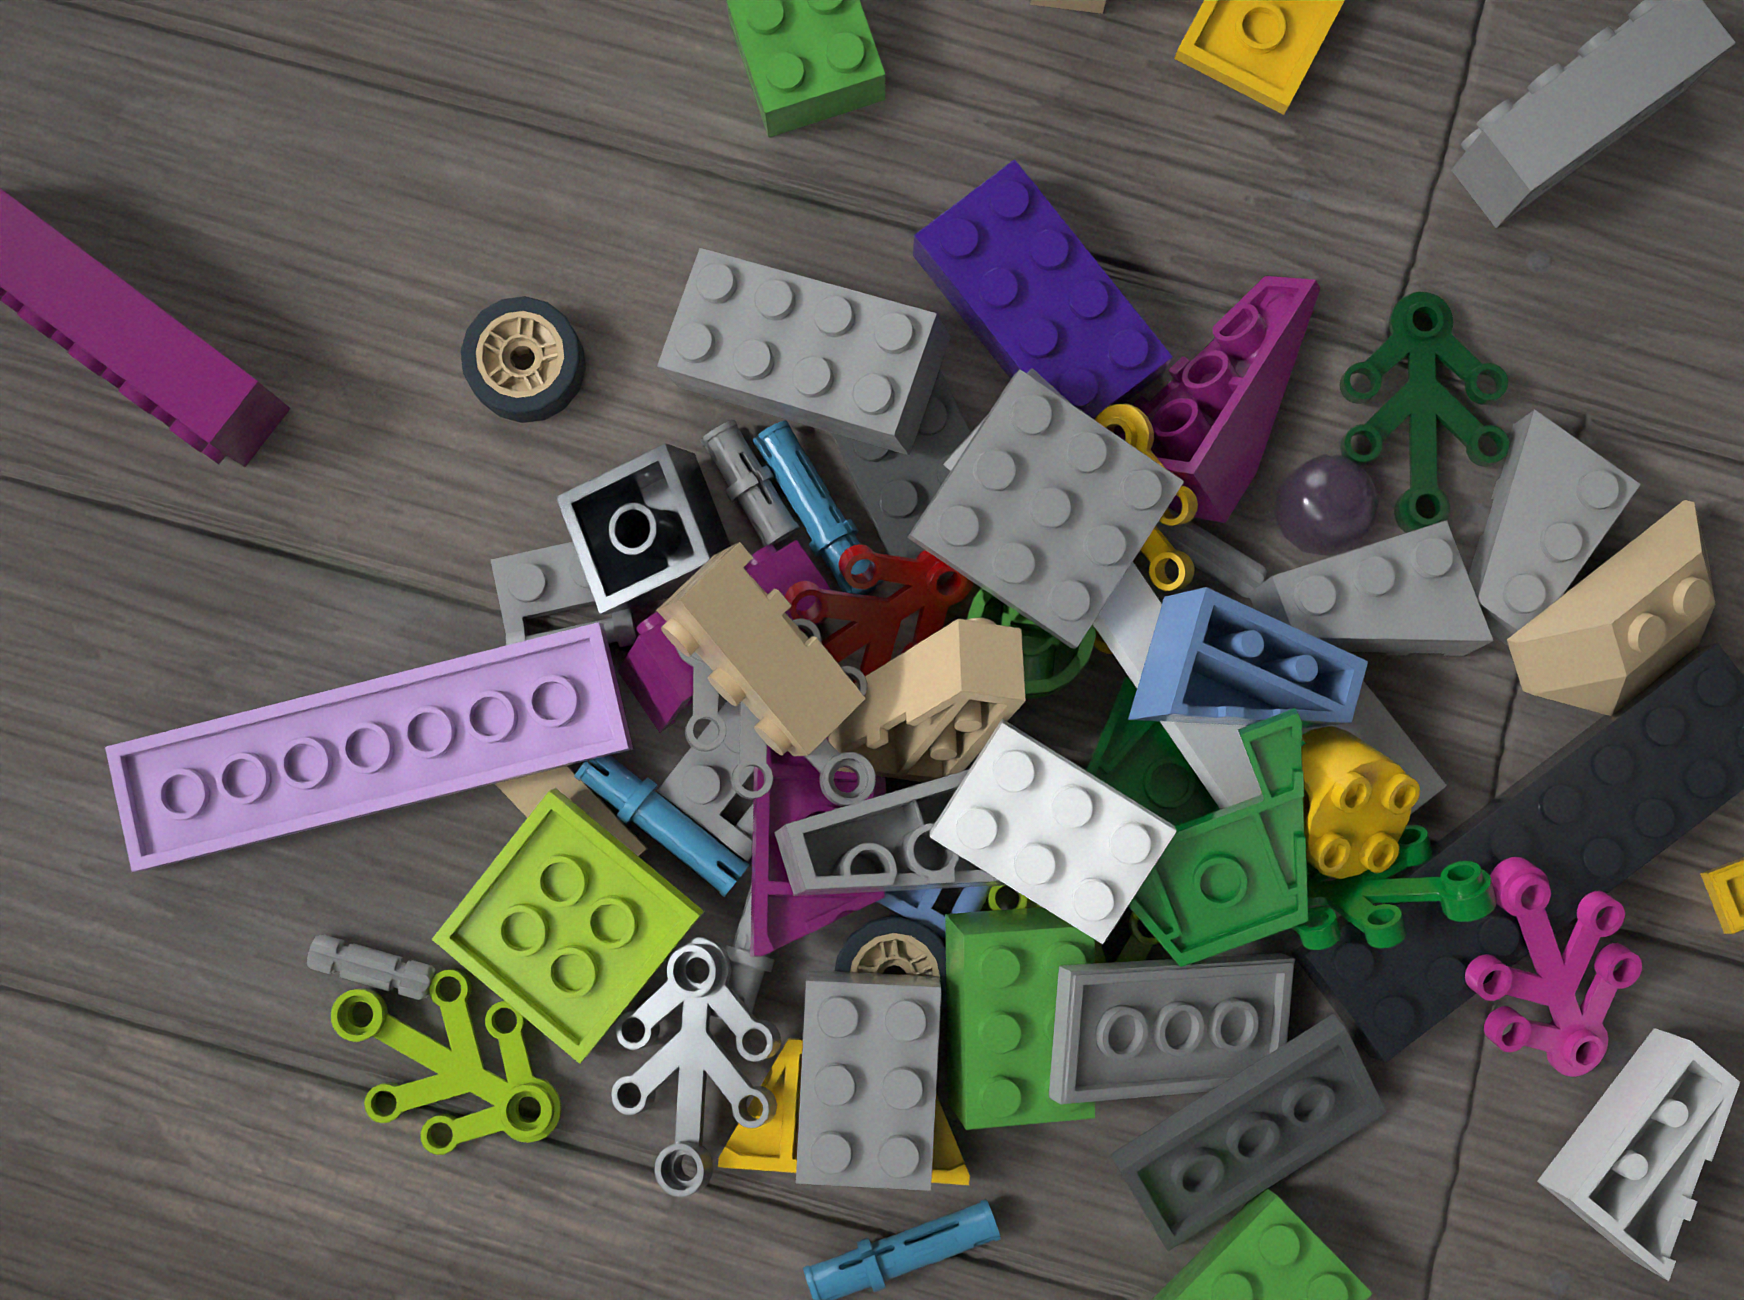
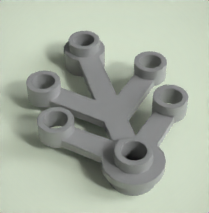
(754, 749)

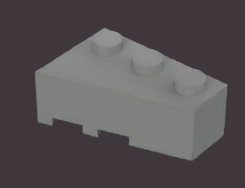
(1543, 522)

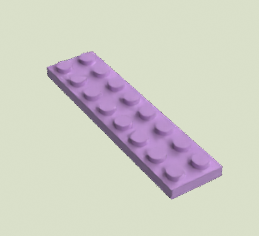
(368, 747)

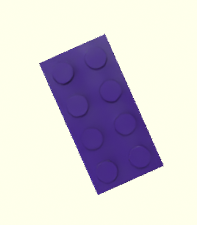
(1038, 294)

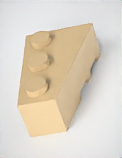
(759, 654)

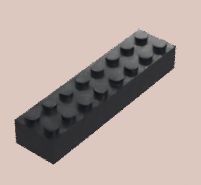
(1579, 817)

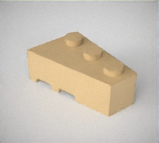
(937, 702)

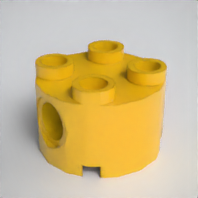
(1352, 803)

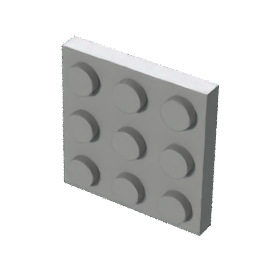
(1046, 509)

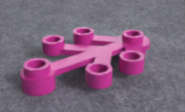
(1576, 1035)

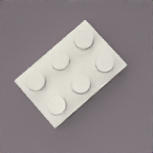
(1052, 831)

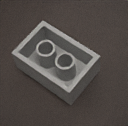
(868, 1080)

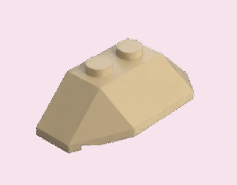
(1622, 620)

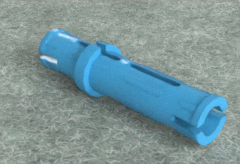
(811, 501)
(662, 821)
(901, 1253)

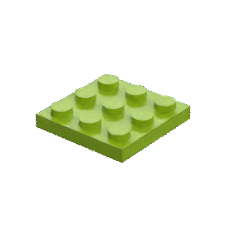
(567, 925)

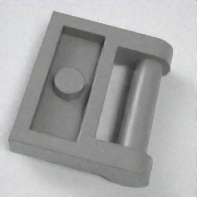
(546, 584)
(704, 786)

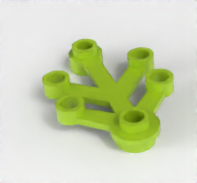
(458, 1068)

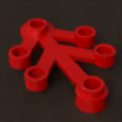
(878, 619)

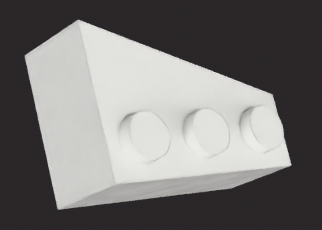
(1644, 1148)

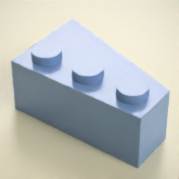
(1239, 666)

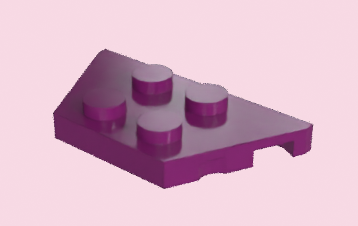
(775, 911)

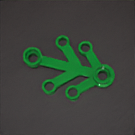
(1462, 889)

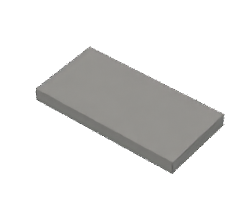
(1164, 1025)

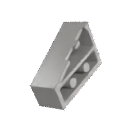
(1384, 597)

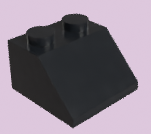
(643, 528)

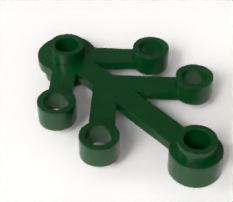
(1423, 402)

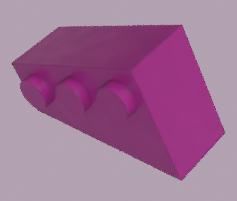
(653, 665)

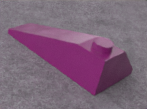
(1225, 400)

